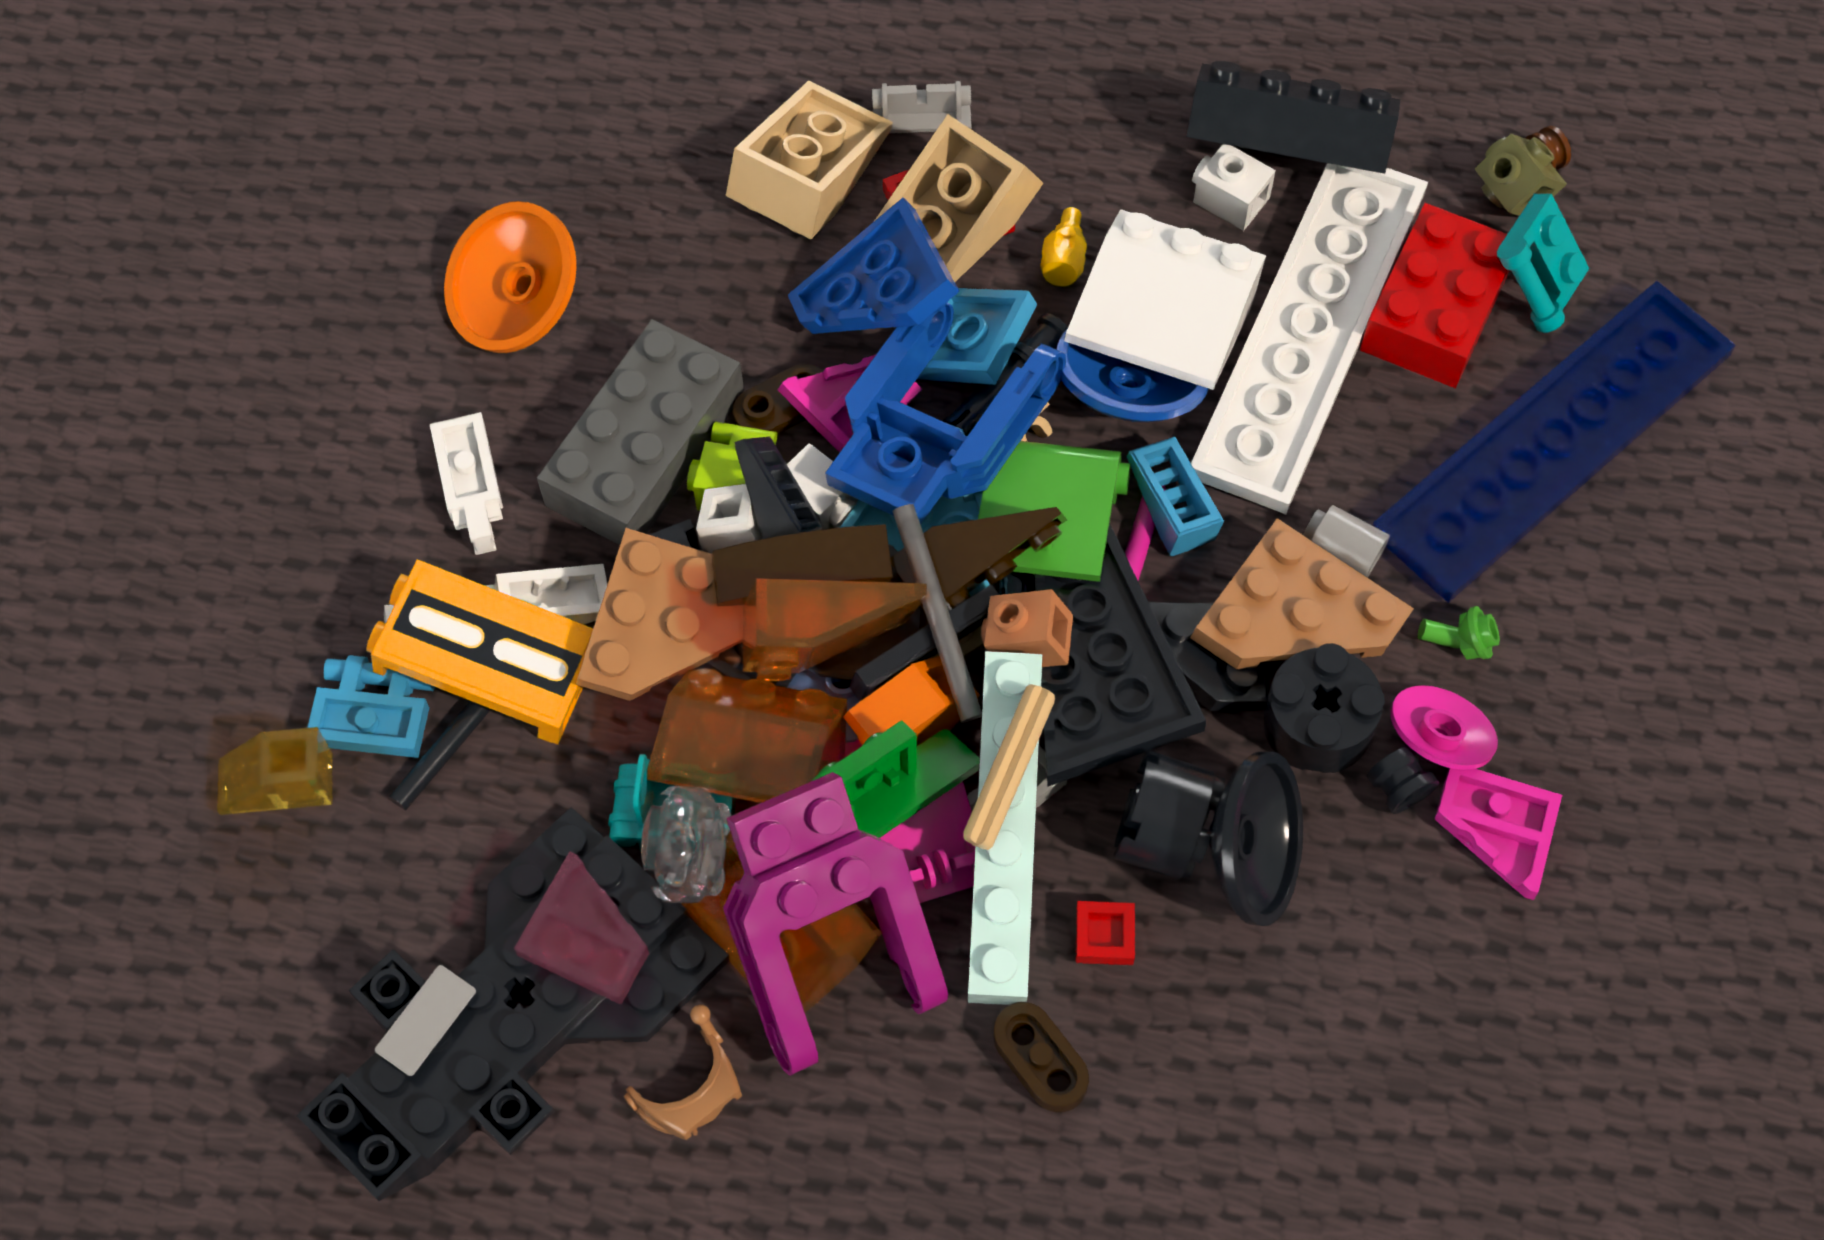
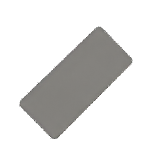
(425, 1020)

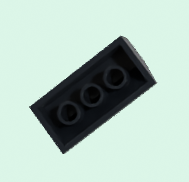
(1294, 116)

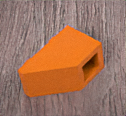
(915, 696)

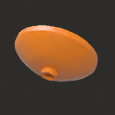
(510, 277)

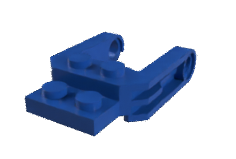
(915, 458)

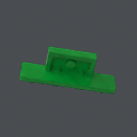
(896, 778)

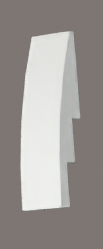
(564, 591)

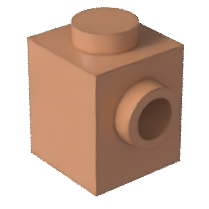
(1029, 624)

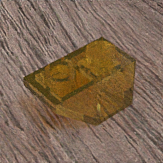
(276, 772)

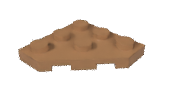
(1295, 600)
(656, 618)

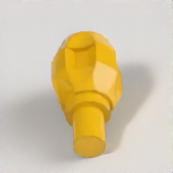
(1064, 250)

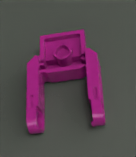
(802, 865)

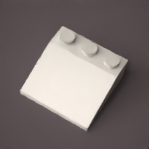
(1166, 298)

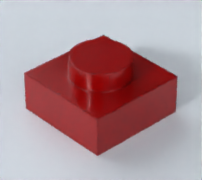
(1105, 933)

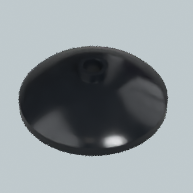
(1258, 838)

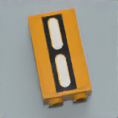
(483, 647)

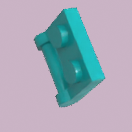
(1544, 260)

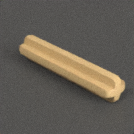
(1009, 767)

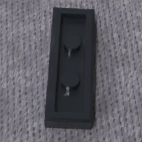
(920, 645)

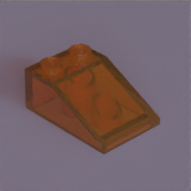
(810, 621)

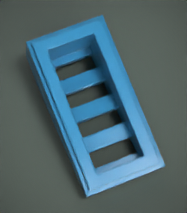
(1179, 528)

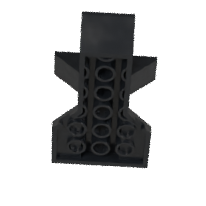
(403, 1126)

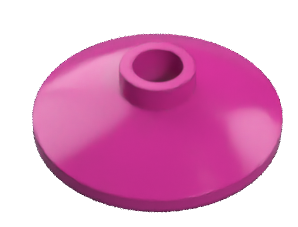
(1443, 727)

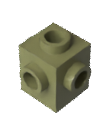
(1517, 171)

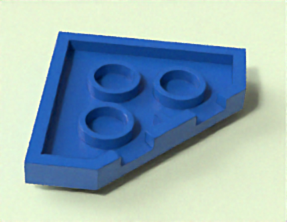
(878, 279)

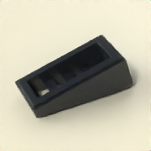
(773, 490)

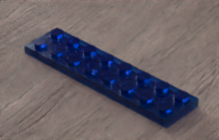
(1552, 440)

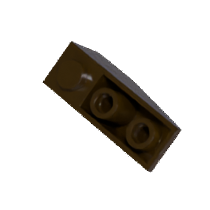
(981, 549)

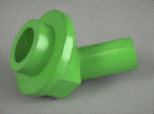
(1474, 636)

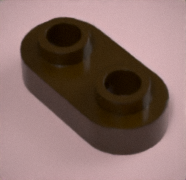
(780, 412)
(1043, 1057)

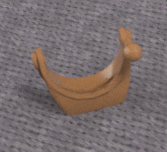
(704, 1105)

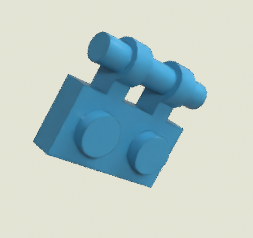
(367, 720)

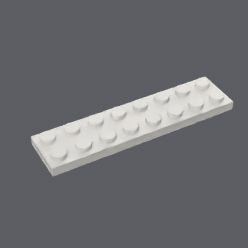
(1307, 334)

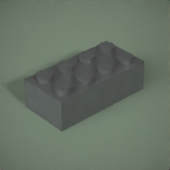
(641, 433)

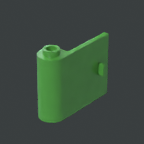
(1079, 484)

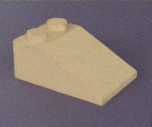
(805, 158)
(965, 193)

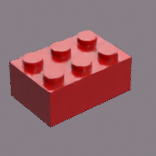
(1437, 296)

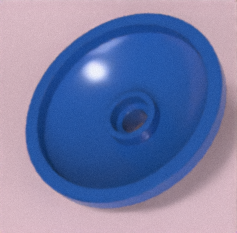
(1125, 388)

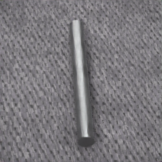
(937, 614)

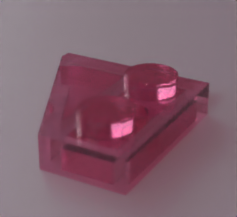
(583, 935)

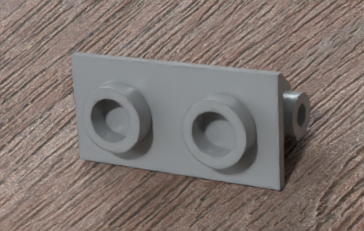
(922, 109)

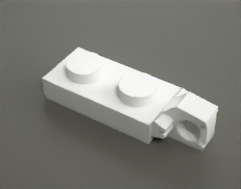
(468, 477)

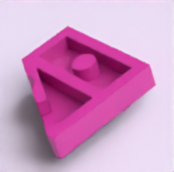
(823, 402)
(1501, 823)

